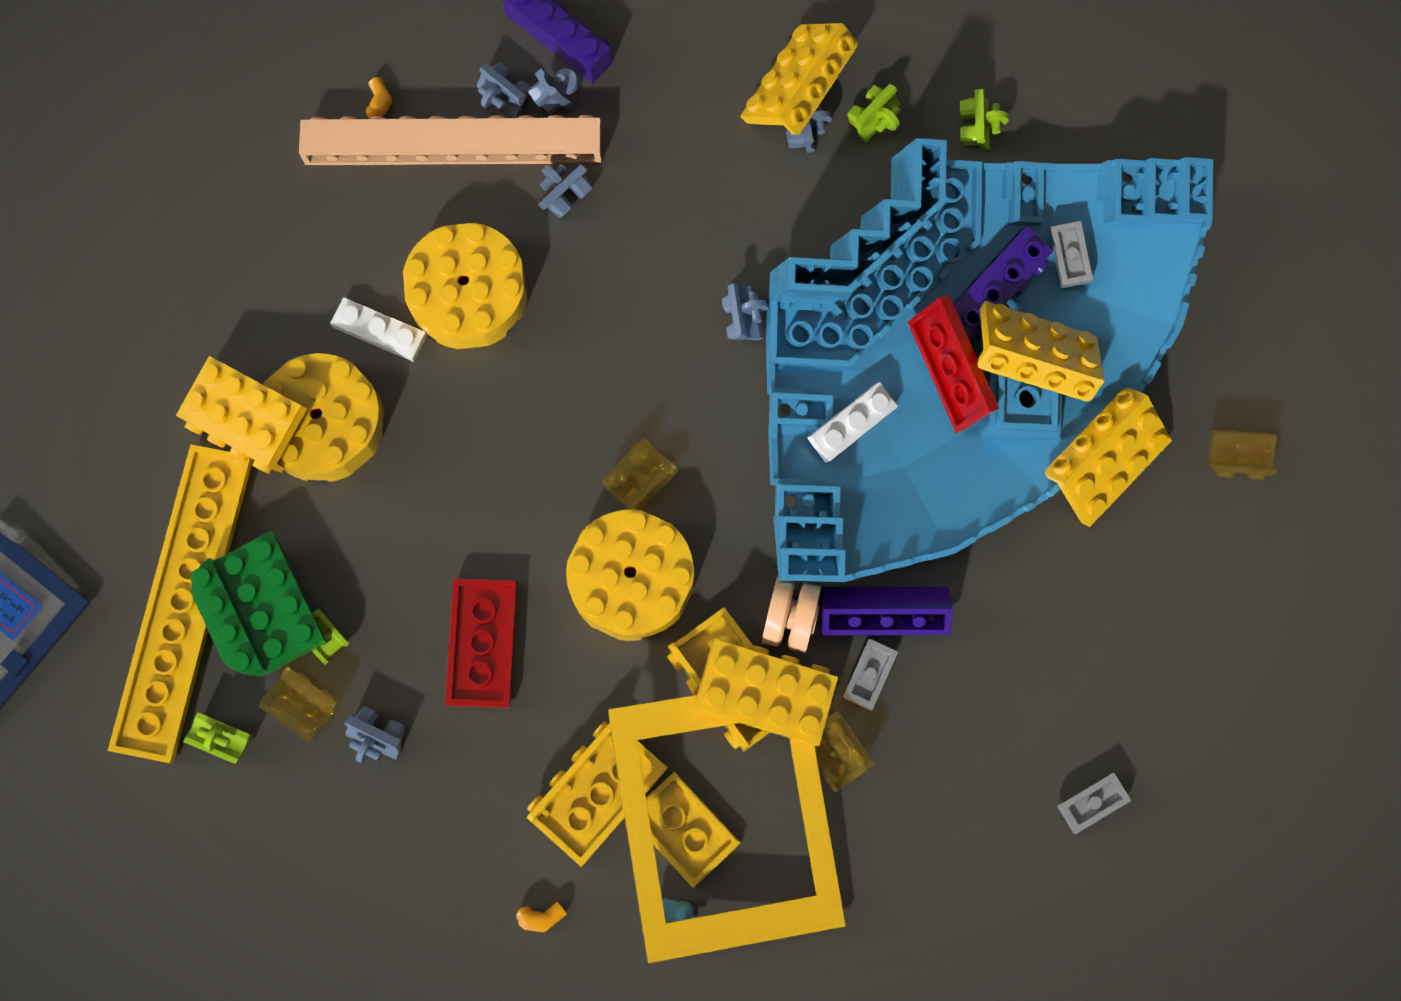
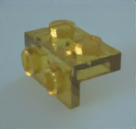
(1242, 453)
(639, 476)
(299, 705)
(840, 753)

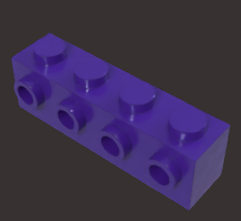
(562, 35)
(1002, 278)
(885, 611)

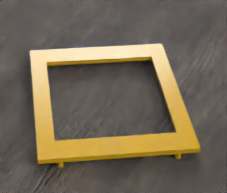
(734, 927)

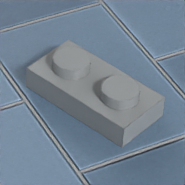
(1071, 254)
(870, 674)
(1094, 803)

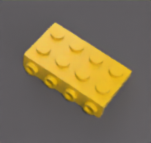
(801, 76)
(1040, 352)
(241, 414)
(1109, 454)
(691, 655)
(766, 691)
(587, 798)

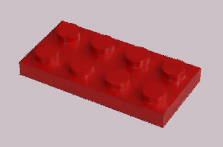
(952, 364)
(481, 643)

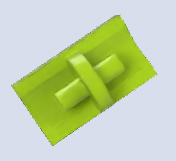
(978, 108)
(878, 115)
(217, 738)

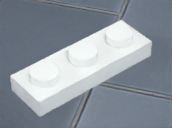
(378, 329)
(852, 422)

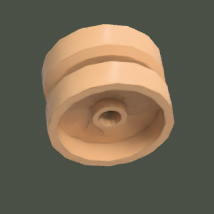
(792, 614)

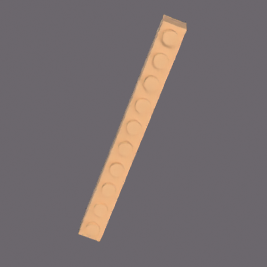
(451, 140)

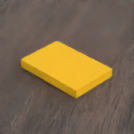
(687, 830)

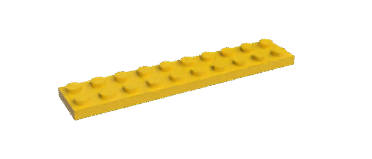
(172, 626)

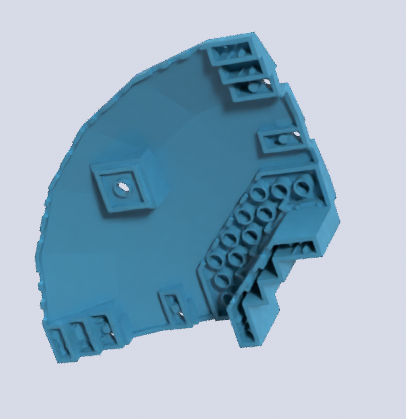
(841, 326)

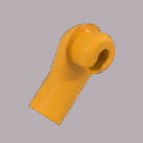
(382, 99)
(540, 921)

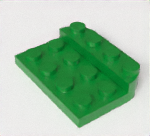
(255, 608)

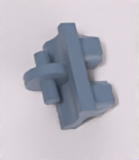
(551, 91)
(499, 92)
(805, 139)
(575, 181)
(745, 311)
(370, 740)

